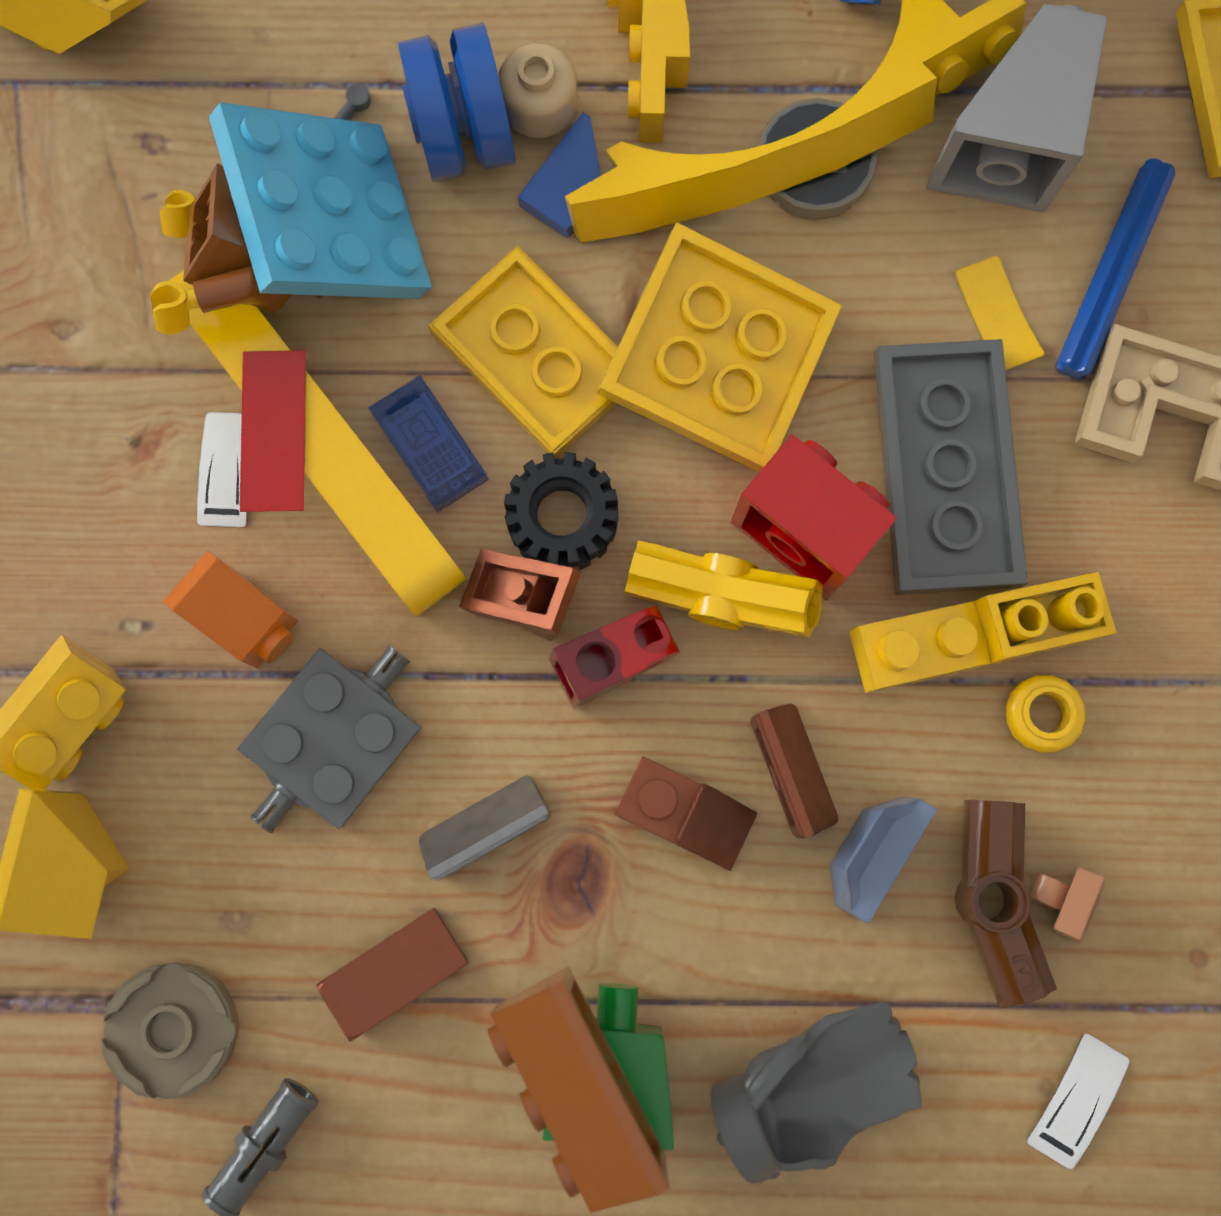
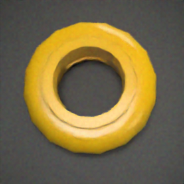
(1070, 706)

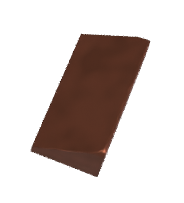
(794, 770)

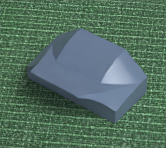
(876, 853)

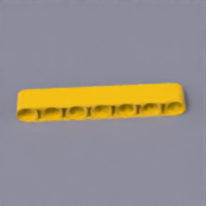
(342, 468)

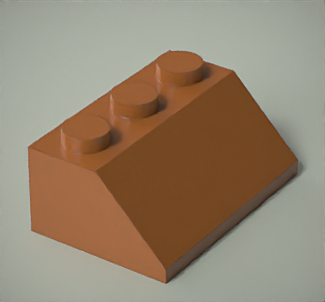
(579, 1094)

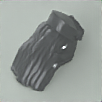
(816, 1093)

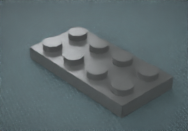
(950, 467)

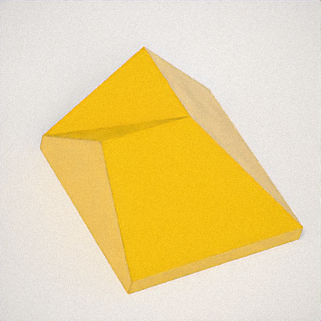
(55, 865)

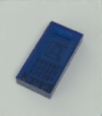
(428, 443)

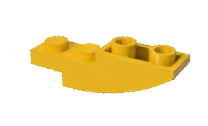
(663, 48)
(982, 632)

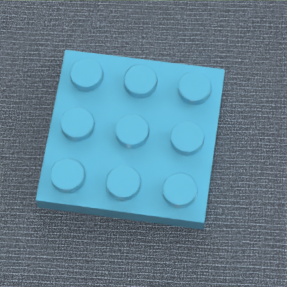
(319, 204)

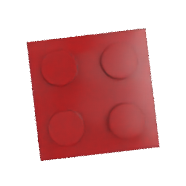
(812, 514)

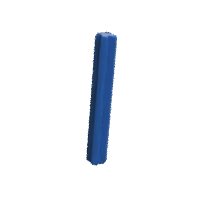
(1115, 269)

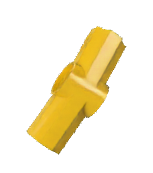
(724, 590)

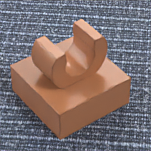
(1072, 902)

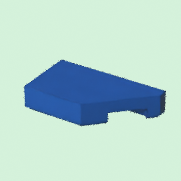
(564, 171)

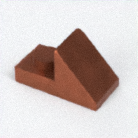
(520, 592)
(686, 813)

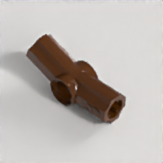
(1008, 941)

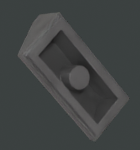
(482, 828)

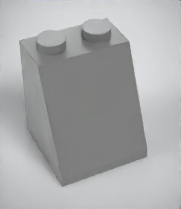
(1029, 116)

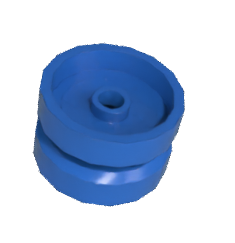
(457, 102)

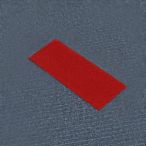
(273, 431)

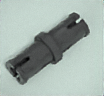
(235, 1183)

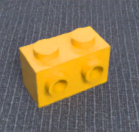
(56, 713)

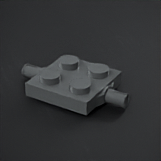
(329, 738)

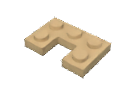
(1147, 374)

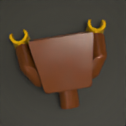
(214, 258)

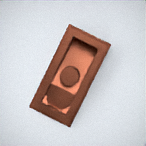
(391, 974)

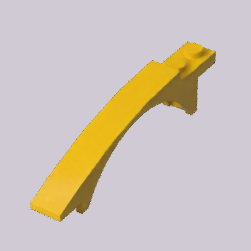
(927, 57)

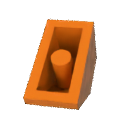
(232, 611)

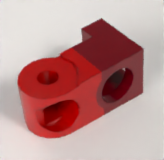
(612, 655)

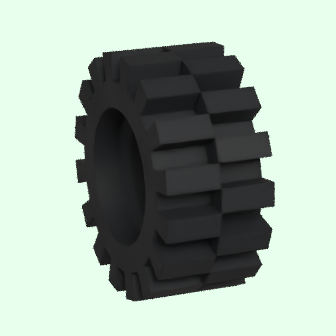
(554, 476)

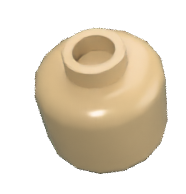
(539, 90)

